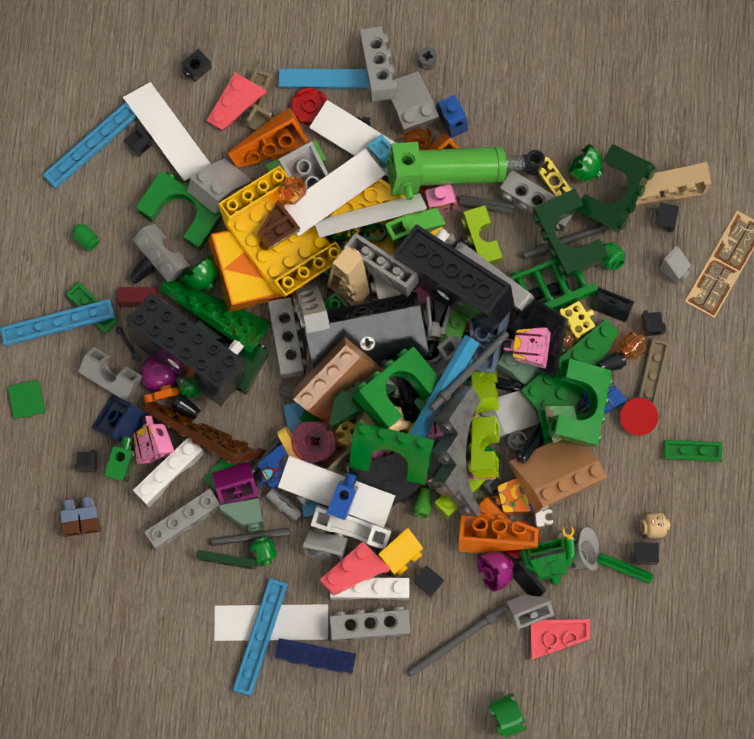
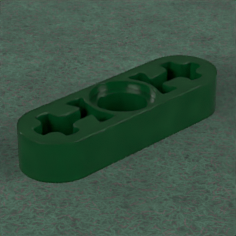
(372, 237)

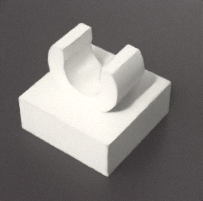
(539, 519)

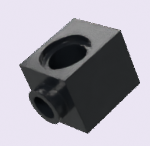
(196, 58)

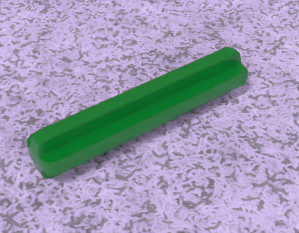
(625, 568)

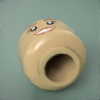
(654, 525)

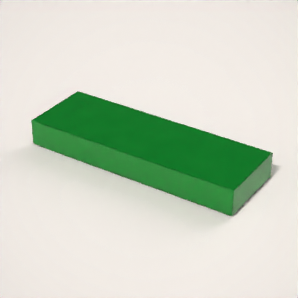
(81, 296)
(692, 451)

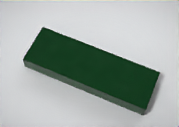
(226, 559)

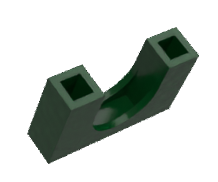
(615, 214)
(570, 260)
(252, 361)

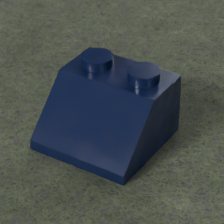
(119, 419)

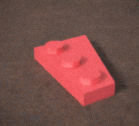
(236, 99)
(355, 568)
(555, 635)

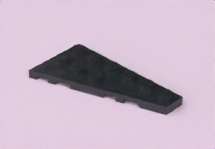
(390, 474)

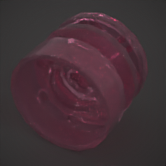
(304, 442)

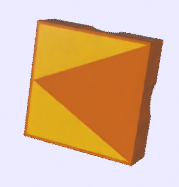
(239, 278)

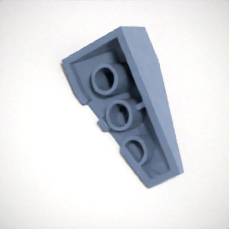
(485, 339)

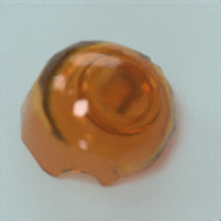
(423, 137)

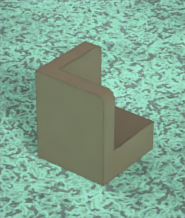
(258, 118)

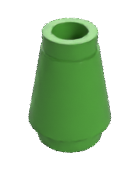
(422, 504)

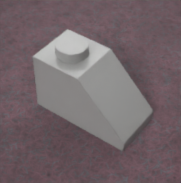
(676, 265)
(529, 610)

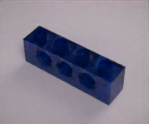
(315, 656)

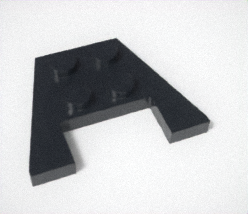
(542, 316)

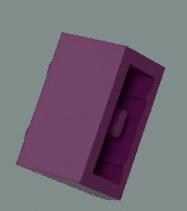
(235, 484)

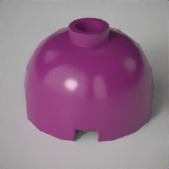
(156, 375)
(496, 569)

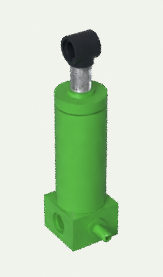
(412, 168)

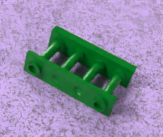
(567, 297)

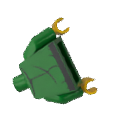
(550, 558)

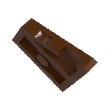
(277, 227)

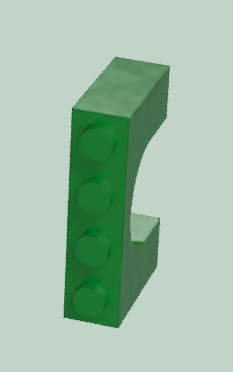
(166, 189)
(596, 384)
(373, 396)
(413, 448)

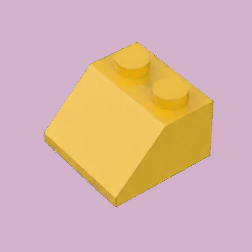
(401, 552)

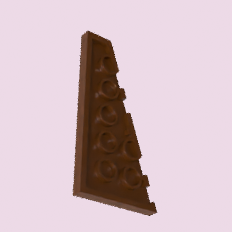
(211, 438)

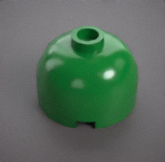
(586, 165)
(201, 275)

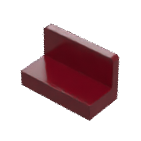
(134, 296)

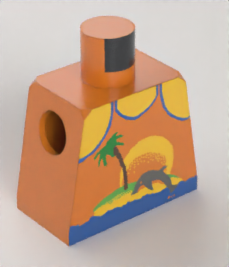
(512, 499)

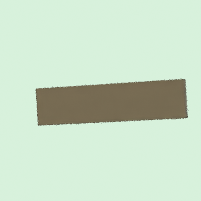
(654, 370)

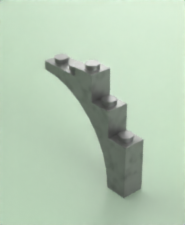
(451, 450)

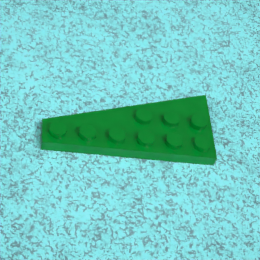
(236, 325)
(553, 392)

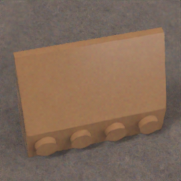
(335, 372)
(557, 473)

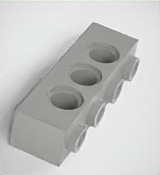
(371, 39)
(532, 191)
(384, 265)
(278, 309)
(311, 309)
(183, 520)
(340, 633)

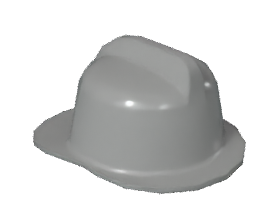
(586, 550)

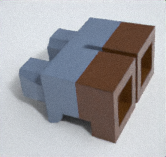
(87, 515)

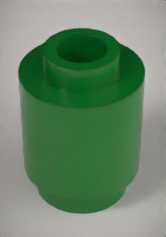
(85, 237)

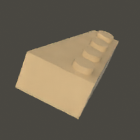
(677, 184)
(349, 277)

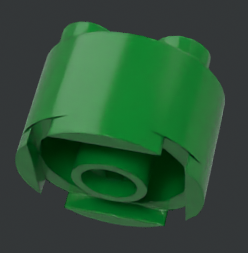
(508, 715)

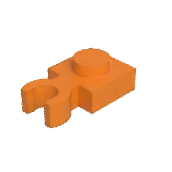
(164, 393)

